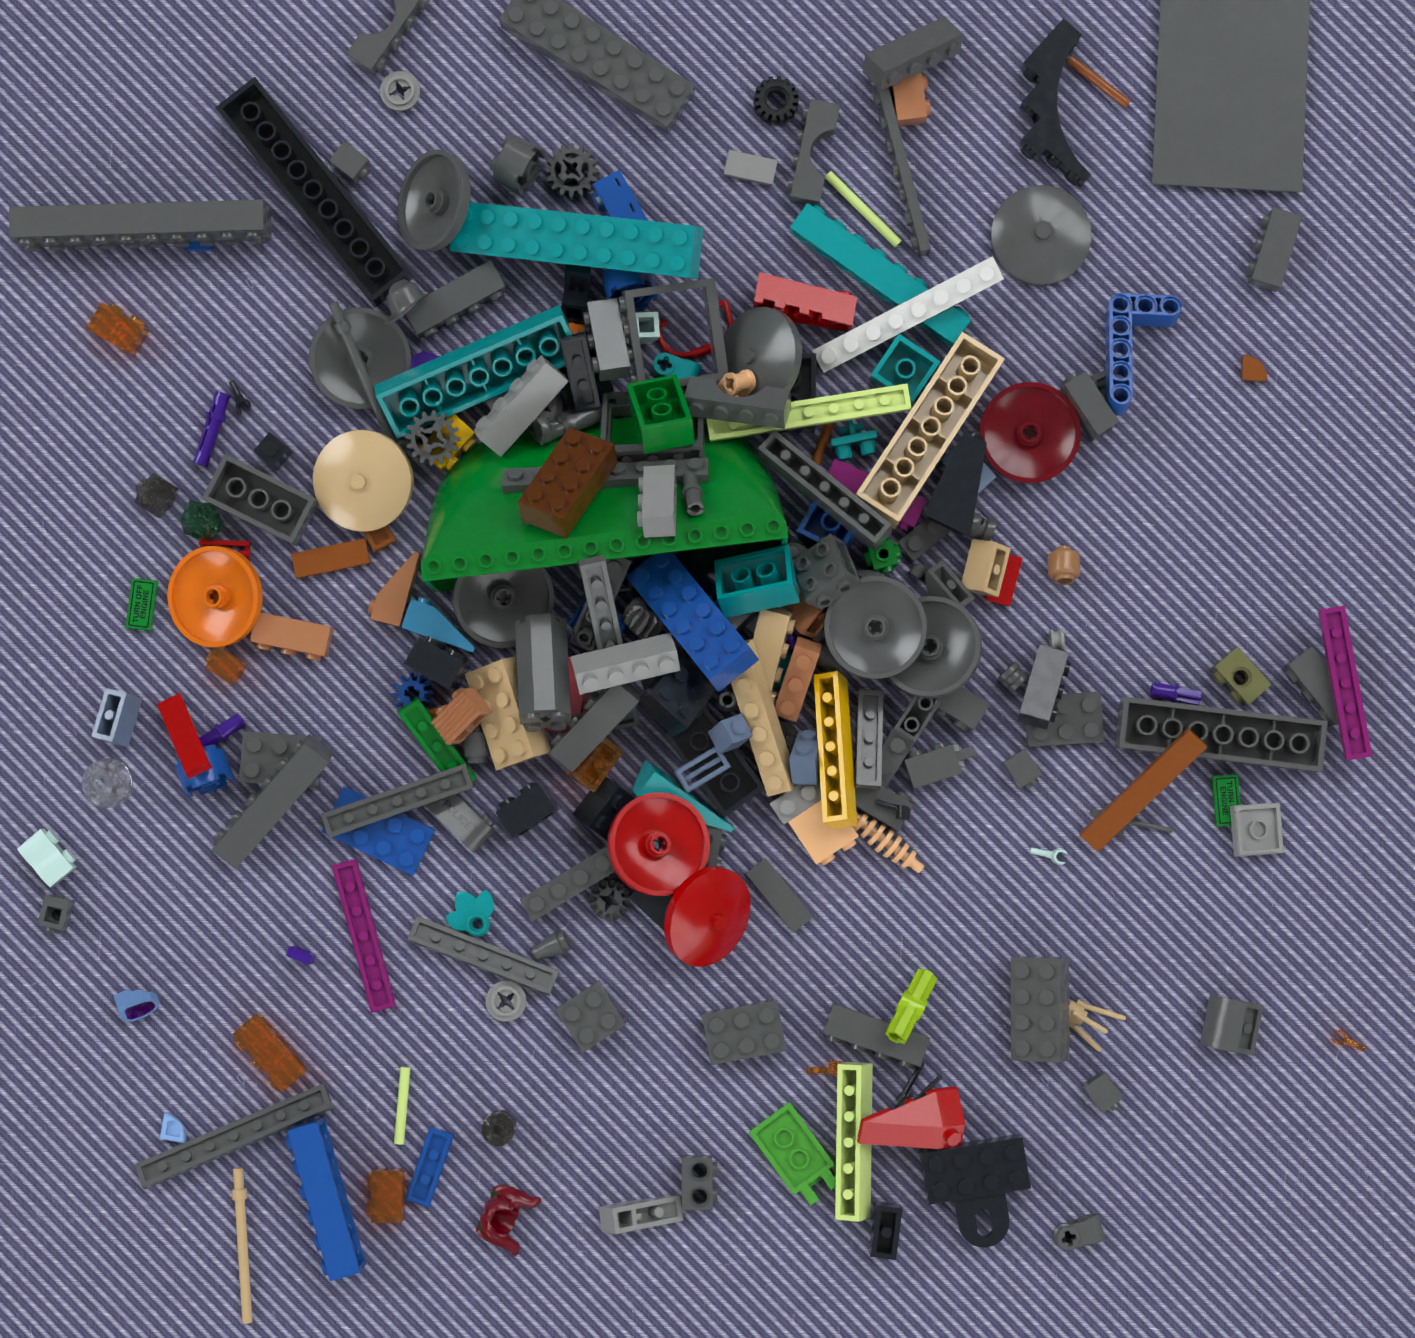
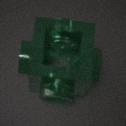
(201, 520)

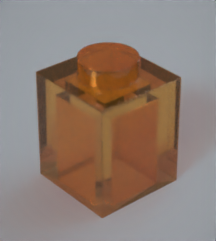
(225, 665)

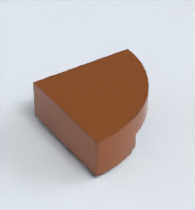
(1252, 370)

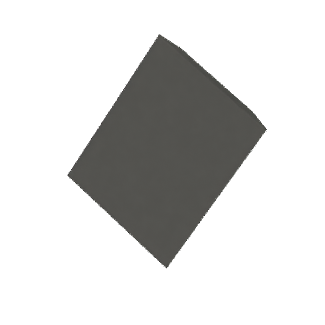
(1231, 94)

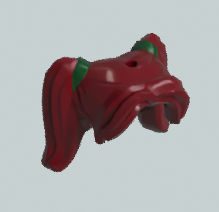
(500, 1215)

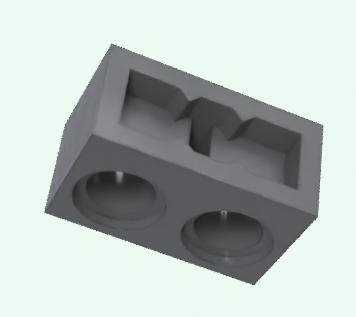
(692, 1182)

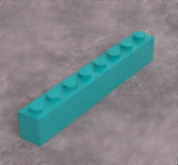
(872, 269)

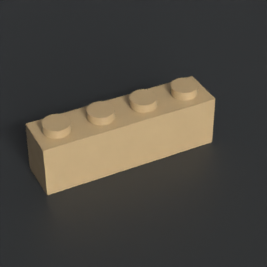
(771, 645)

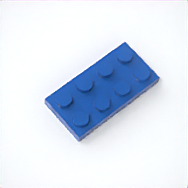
(393, 840)

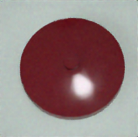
(1030, 432)

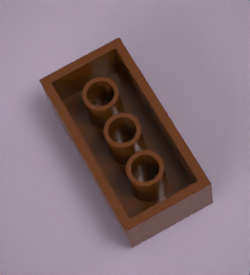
(567, 482)

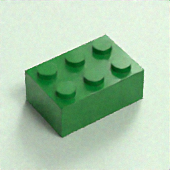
(660, 413)

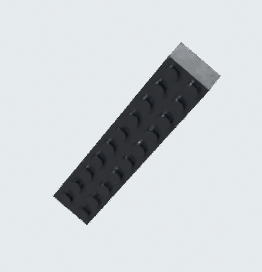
(313, 191)

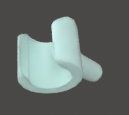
(1048, 854)

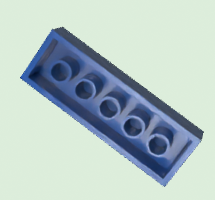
(692, 619)
(326, 1199)

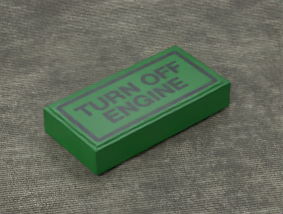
(142, 604)
(1225, 794)

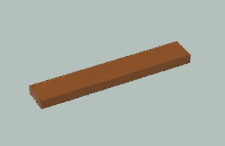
(1143, 789)

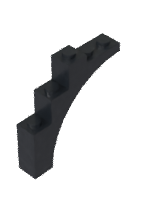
(1040, 105)

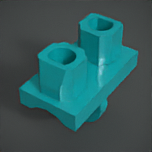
(842, 444)

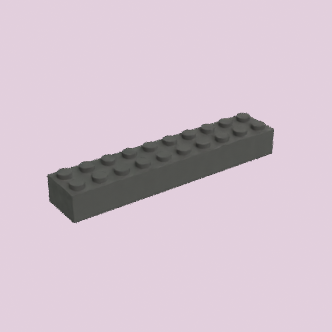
(140, 224)

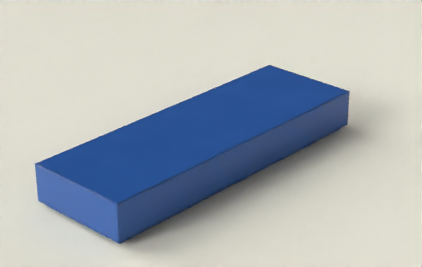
(429, 1166)

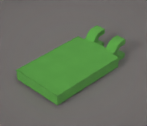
(794, 1152)

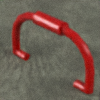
(699, 351)

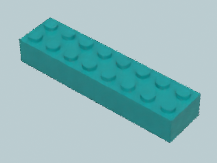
(472, 371)

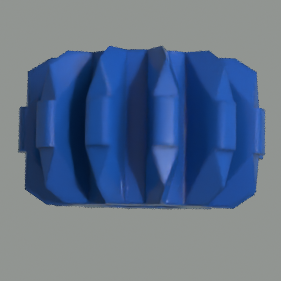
(418, 686)

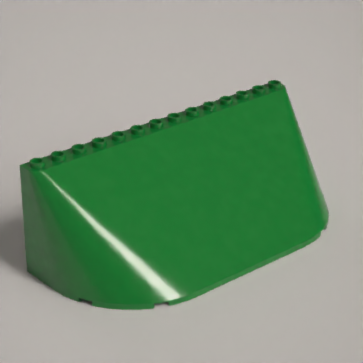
(481, 531)

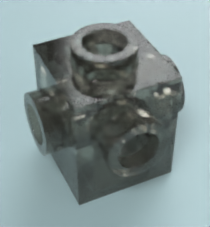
(156, 495)

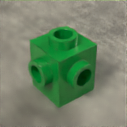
(883, 565)

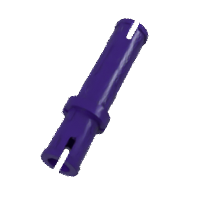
(212, 426)

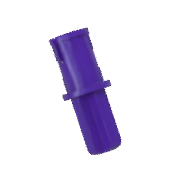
(1175, 693)
(223, 730)

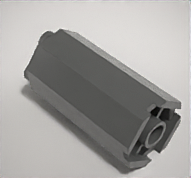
(543, 672)

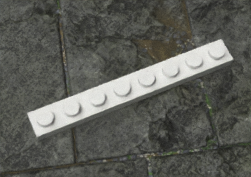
(908, 314)

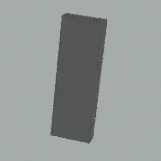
(779, 895)

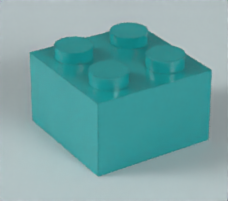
(905, 365)

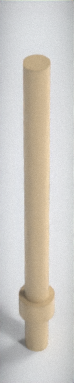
(239, 1194)

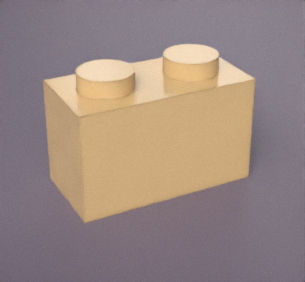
(985, 567)

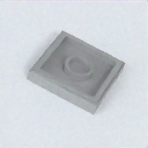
(1256, 829)

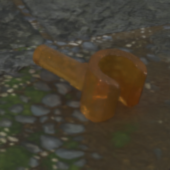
(1348, 1041)
(831, 1069)

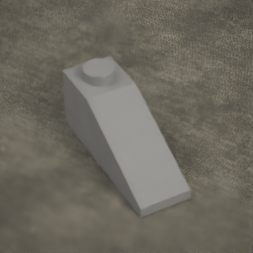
(640, 1214)

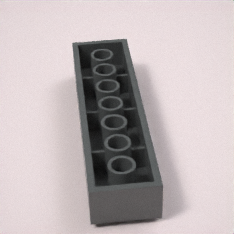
(600, 59)
(1228, 733)

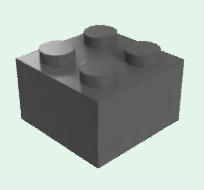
(590, 1016)

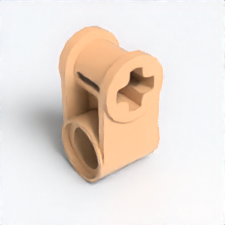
(738, 384)

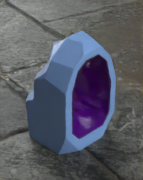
(136, 1004)

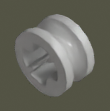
(1056, 639)

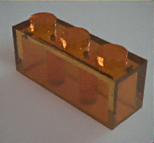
(270, 1052)

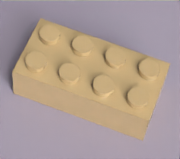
(504, 734)

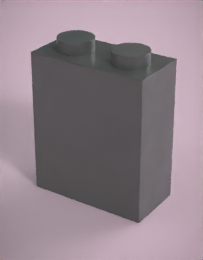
(1092, 409)

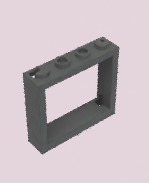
(713, 321)
(634, 452)

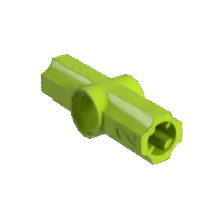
(911, 1006)

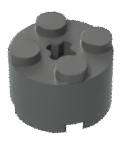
(517, 164)

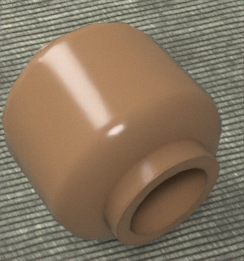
(1063, 565)

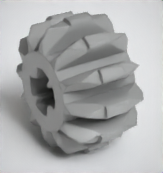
(642, 618)

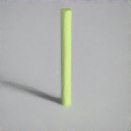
(865, 211)

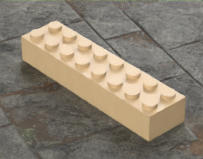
(929, 428)

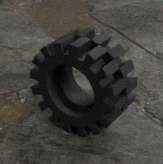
(783, 87)

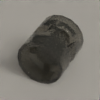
(499, 1127)

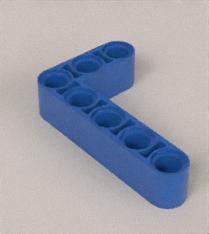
(1122, 342)

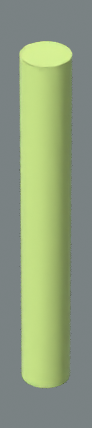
(402, 1105)

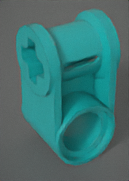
(682, 367)

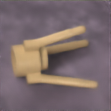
(1078, 1015)

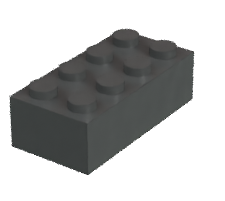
(260, 500)
(1040, 1009)

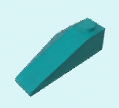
(654, 780)

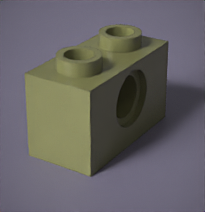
(1254, 681)

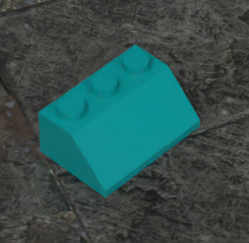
(756, 581)

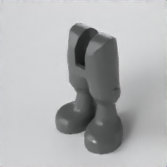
(546, 431)

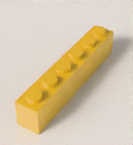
(835, 750)

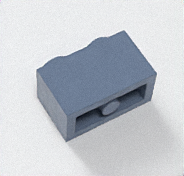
(116, 717)
(805, 759)

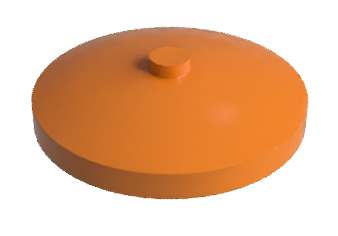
(215, 596)

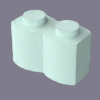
(47, 857)

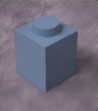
(730, 733)

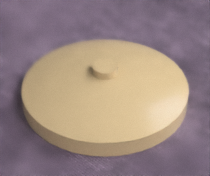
(363, 480)

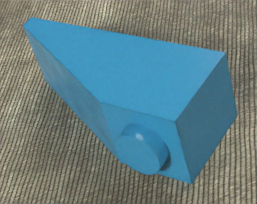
(429, 621)

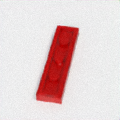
(184, 736)

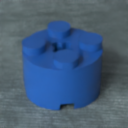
(618, 281)
(210, 779)

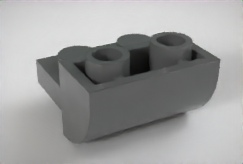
(1231, 1025)

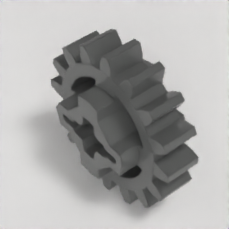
(580, 162)
(438, 427)

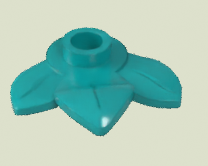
(469, 909)

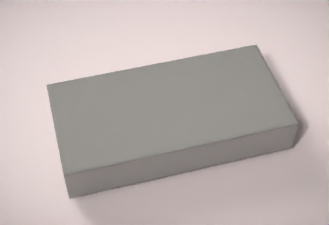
(750, 168)

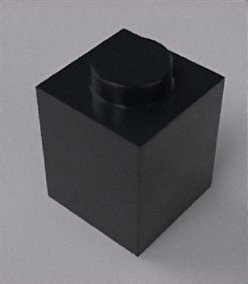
(273, 451)

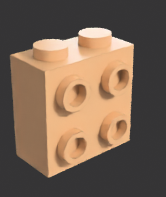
(819, 838)

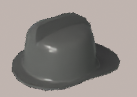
(402, 298)

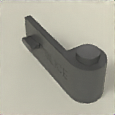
(463, 821)

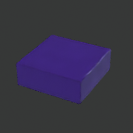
(301, 955)

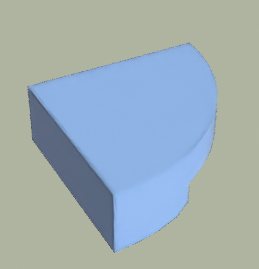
(173, 1129)

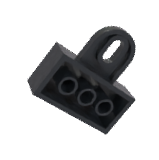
(977, 1179)

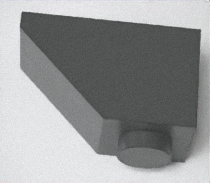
(944, 583)

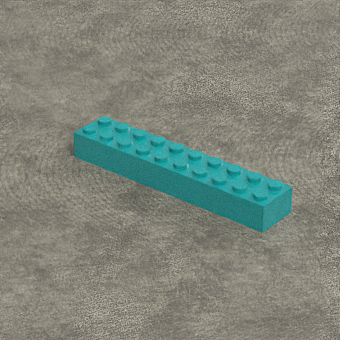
(581, 240)

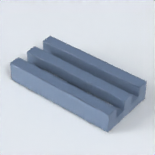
(683, 780)

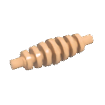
(885, 840)

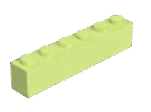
(852, 1158)

